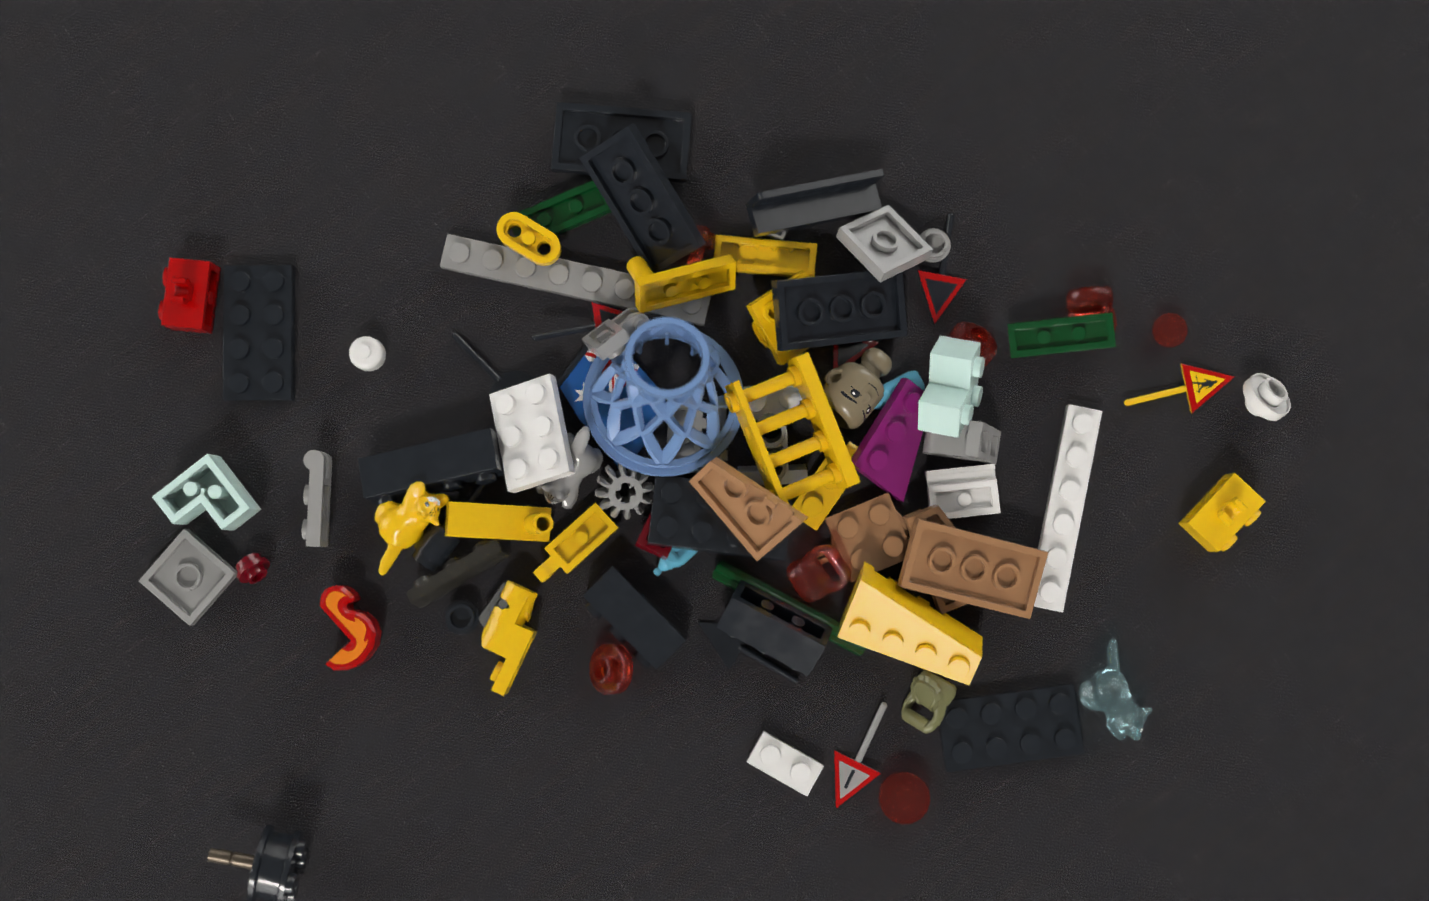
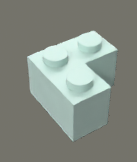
(952, 387)
(208, 487)

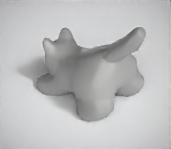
(585, 461)

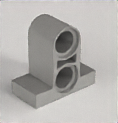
(975, 443)
(787, 472)

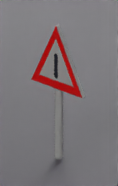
(851, 773)

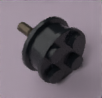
(272, 866)

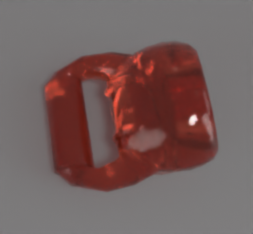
(1091, 301)
(811, 578)

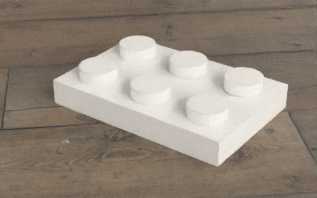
(531, 433)

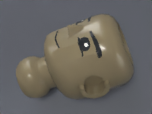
(856, 388)

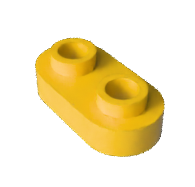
(529, 240)

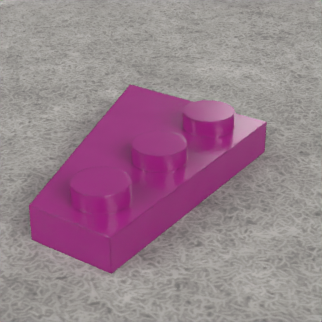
(892, 441)

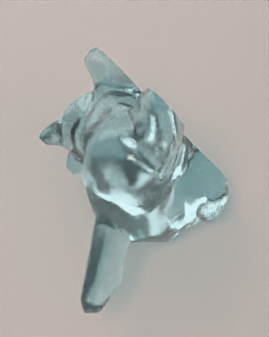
(1111, 694)

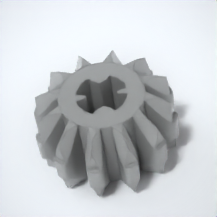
(633, 497)

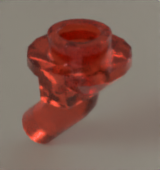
(697, 255)

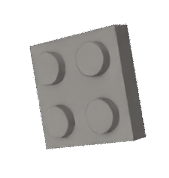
(884, 243)
(188, 577)

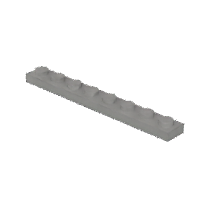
(560, 278)

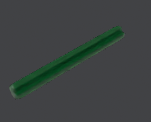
(731, 577)

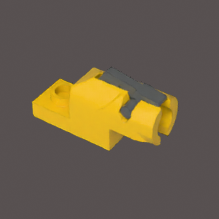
(506, 633)

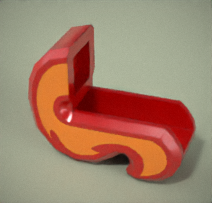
(355, 624)

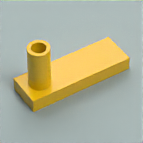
(680, 283)
(498, 521)

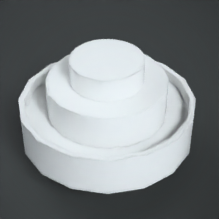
(1266, 397)

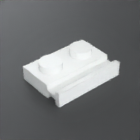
(964, 490)

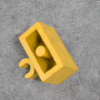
(1223, 513)

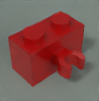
(189, 295)

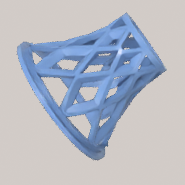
(642, 393)

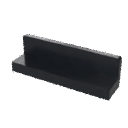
(814, 203)

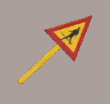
(1199, 386)

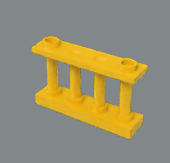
(813, 406)

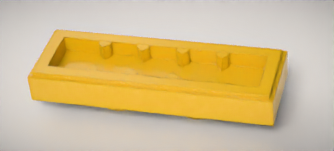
(767, 255)

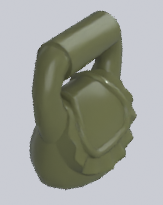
(933, 694)

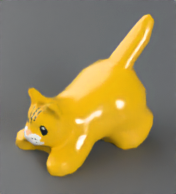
(404, 522)

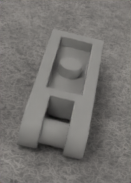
(317, 497)

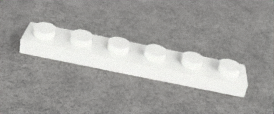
(1066, 503)

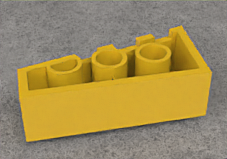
(908, 629)

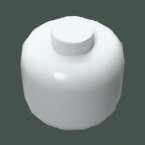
(367, 353)

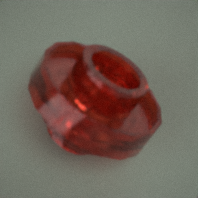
(976, 333)
(611, 669)
(904, 797)

